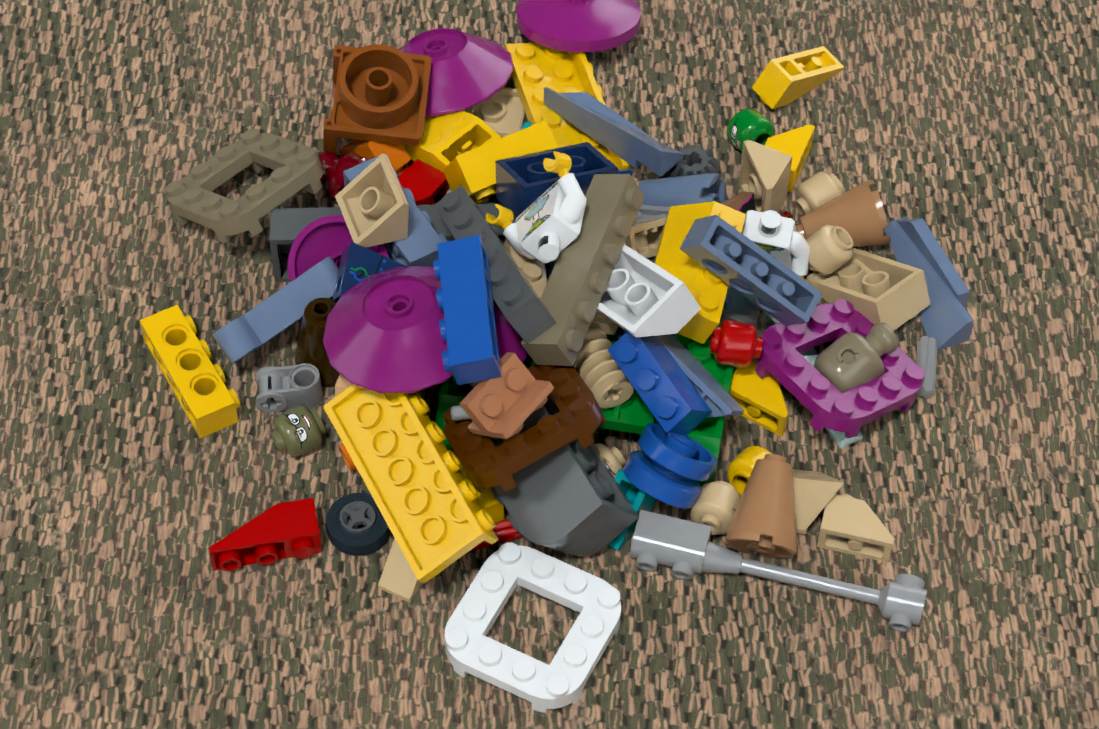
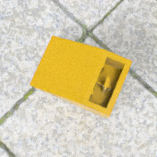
(449, 136)

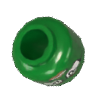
(749, 125)

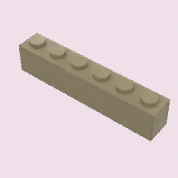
(585, 268)

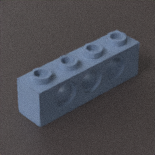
(751, 270)

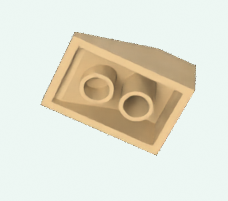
(876, 288)

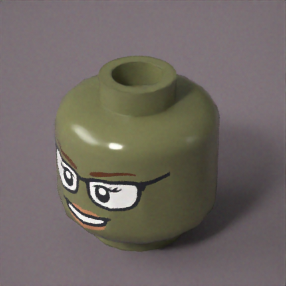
(298, 430)

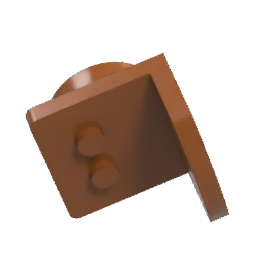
(377, 96)

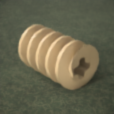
(601, 371)

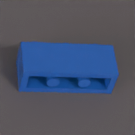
(660, 382)

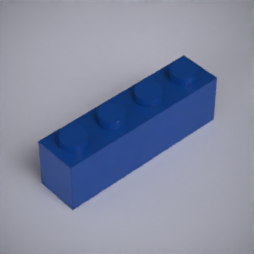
(468, 310)

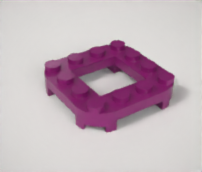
(829, 406)

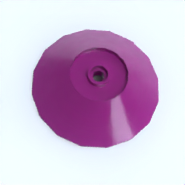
(462, 70)
(389, 332)

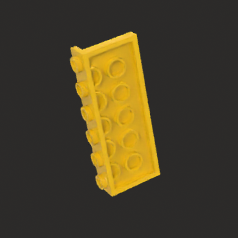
(563, 72)
(411, 477)

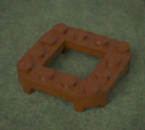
(576, 419)

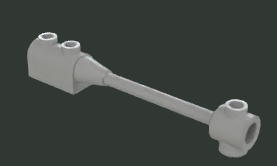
(689, 550)

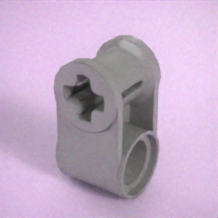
(288, 387)

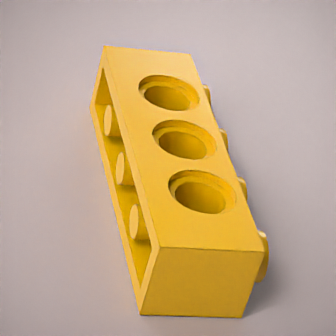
(190, 371)

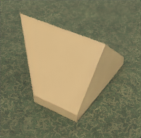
(811, 495)

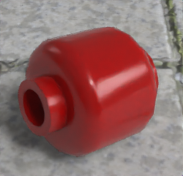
(735, 343)

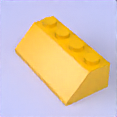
(704, 285)

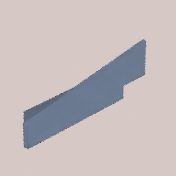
(612, 130)
(948, 295)

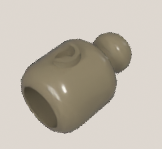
(857, 359)

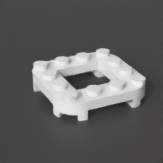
(512, 670)

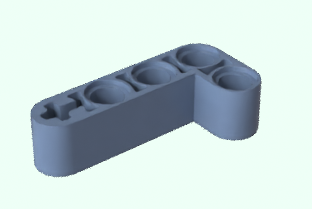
(277, 312)

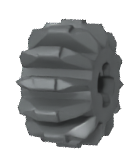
(694, 162)

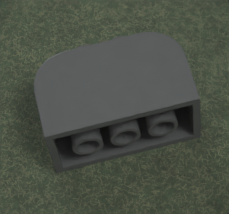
(566, 498)

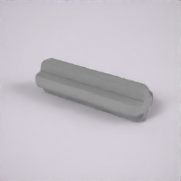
(927, 360)

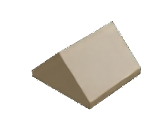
(765, 174)
(375, 205)

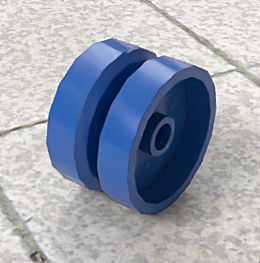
(669, 466)

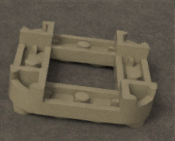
(293, 166)

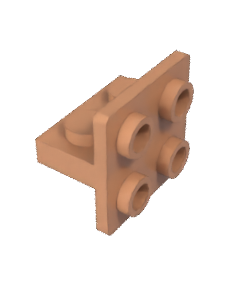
(505, 402)

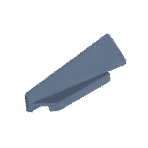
(710, 390)

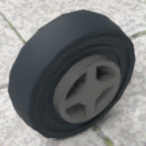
(352, 511)

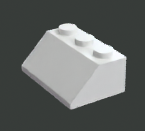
(646, 297)

